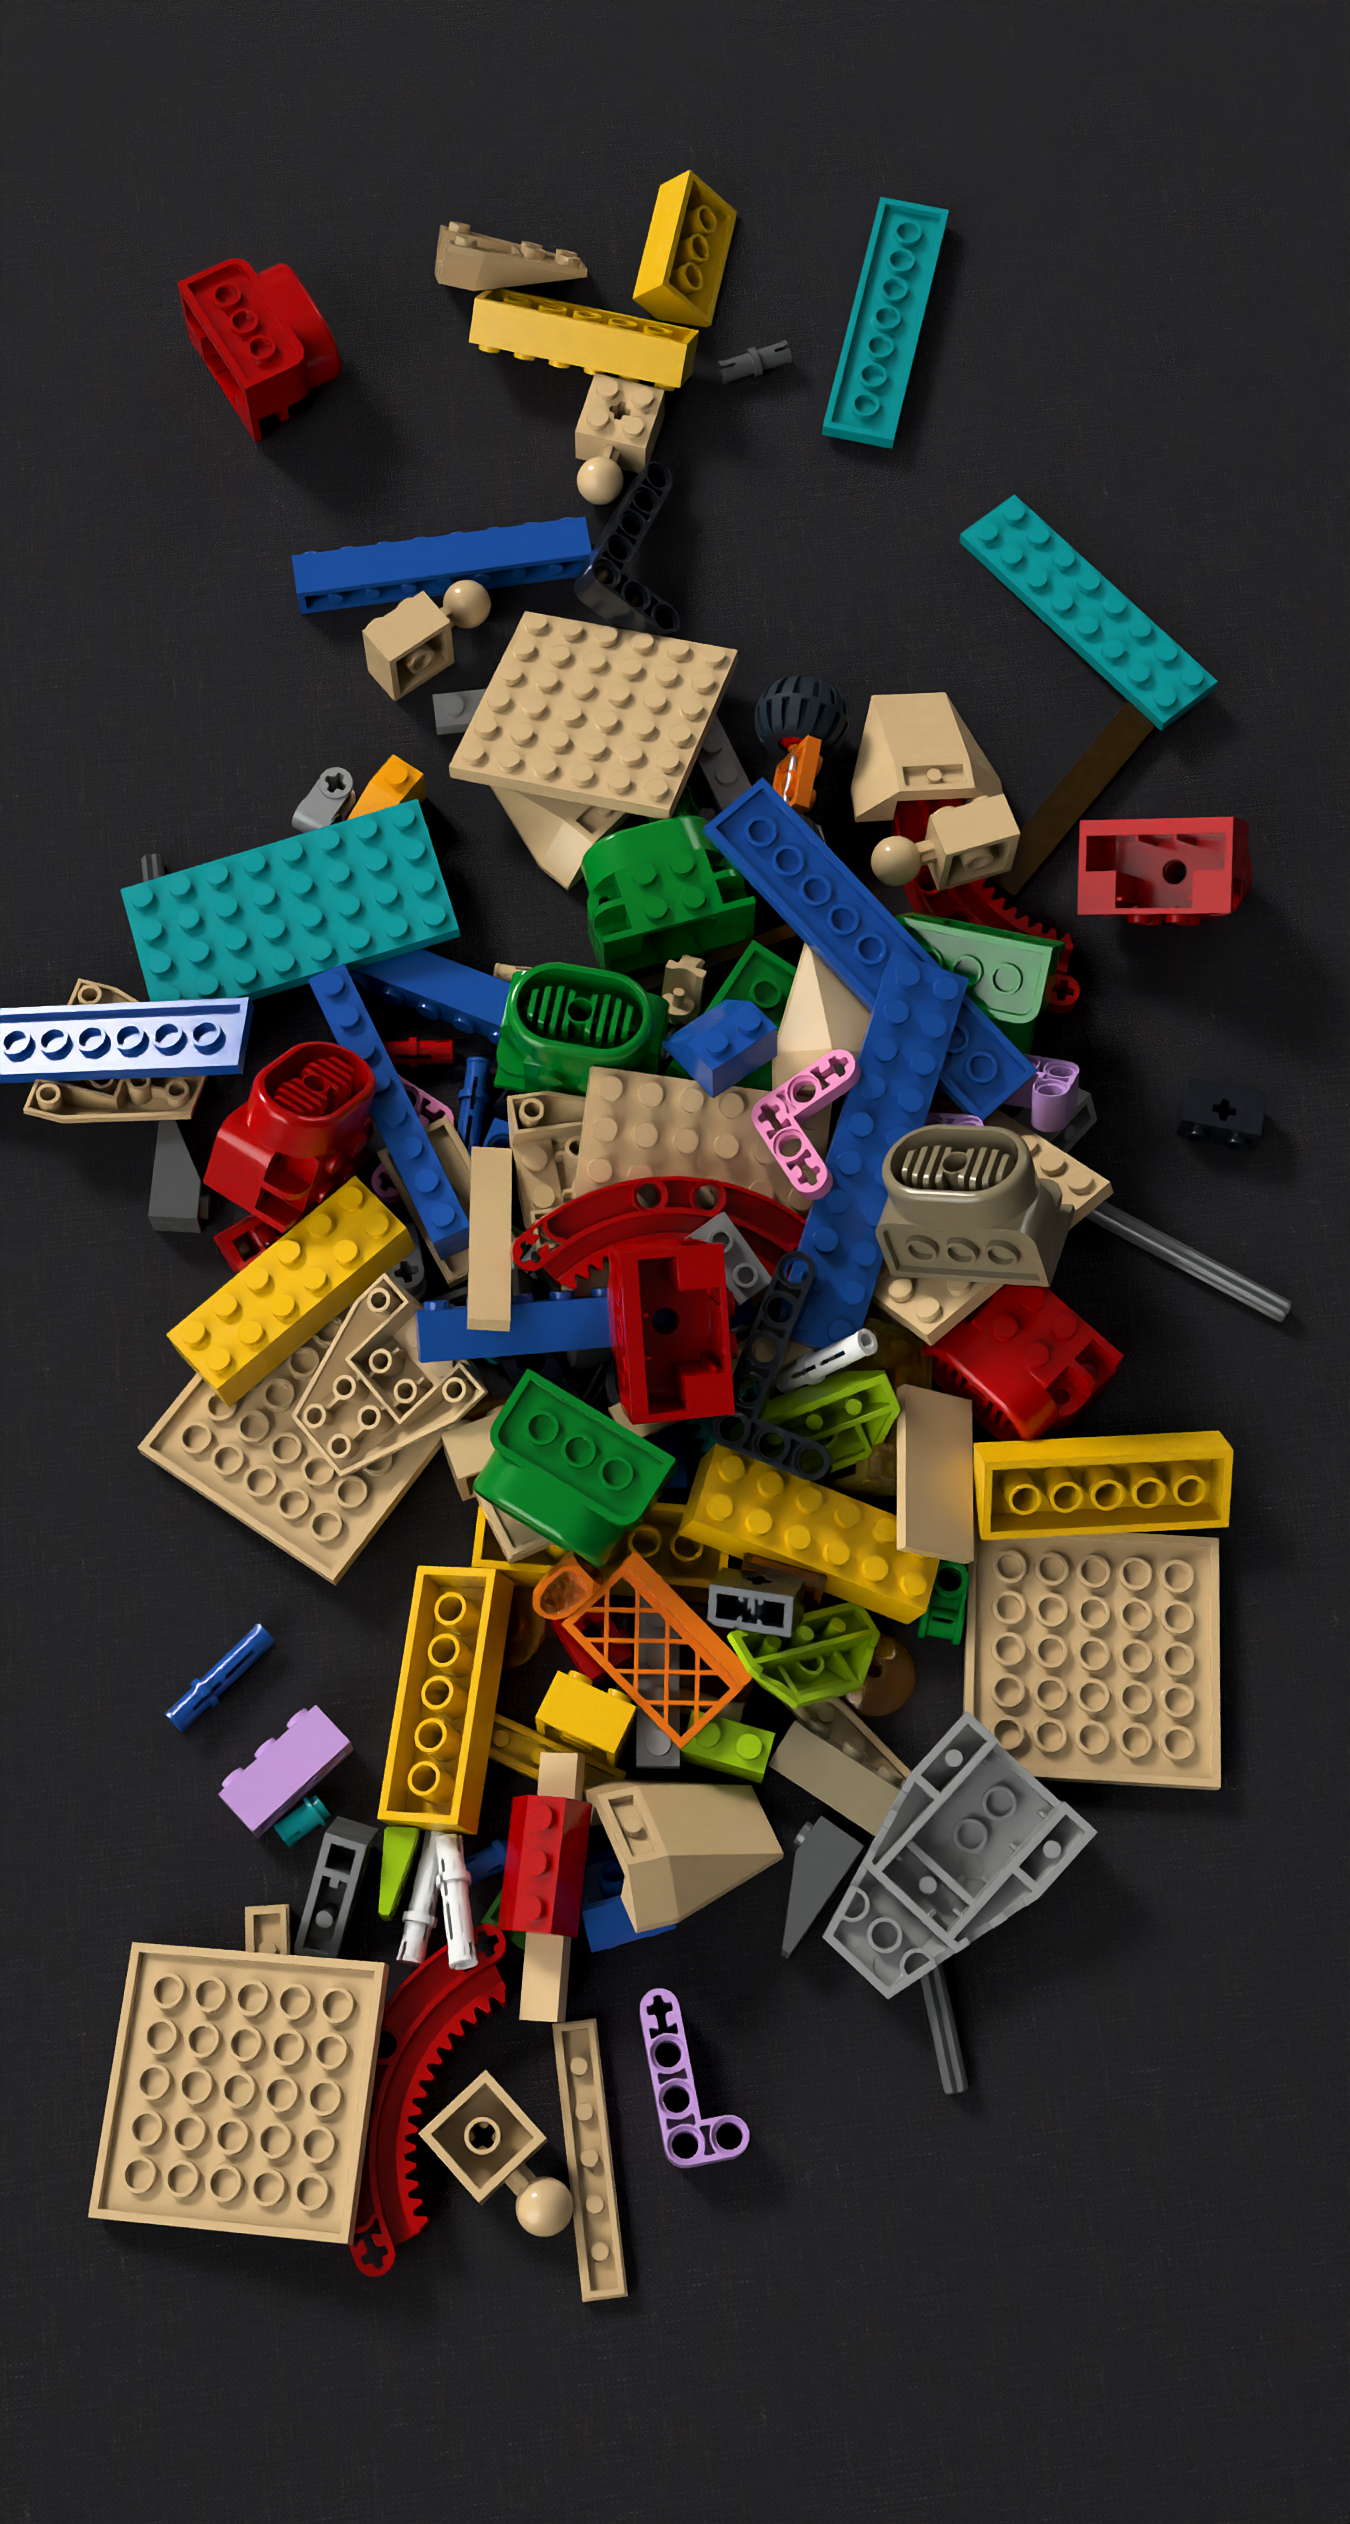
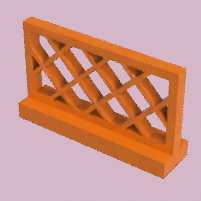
(685, 1623)

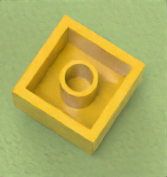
(587, 1717)

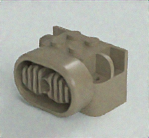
(970, 1208)

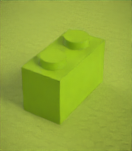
(730, 1748)

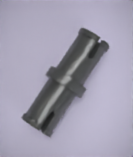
(754, 362)

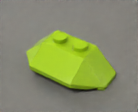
(841, 1413)
(819, 1661)

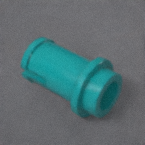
(302, 1820)

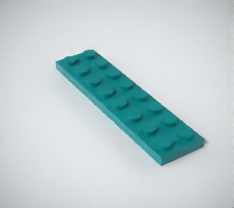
(885, 323)
(1088, 612)

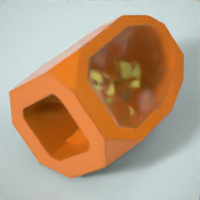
(566, 1587)

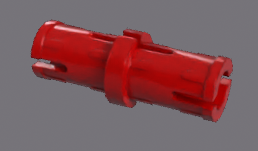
(420, 1052)

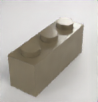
(837, 1774)

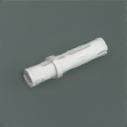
(855, 1347)
(454, 1883)
(422, 1907)

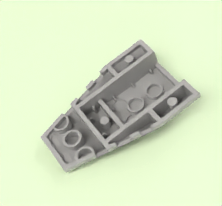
(952, 1859)

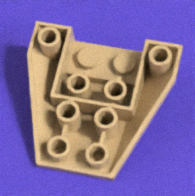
(486, 262)
(916, 752)
(558, 830)
(817, 1020)
(113, 1098)
(545, 1151)
(373, 1389)
(681, 1843)

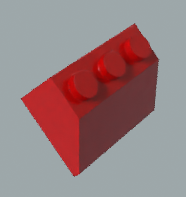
(545, 1865)

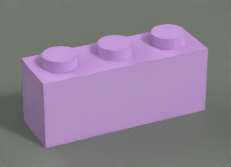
(285, 1770)

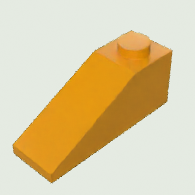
(391, 785)

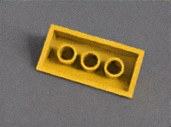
(685, 252)

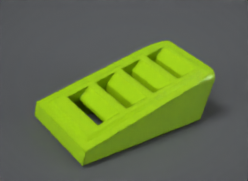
(398, 1856)

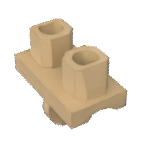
(684, 988)

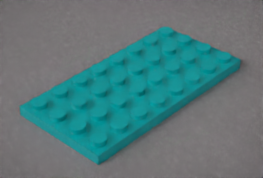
(292, 909)

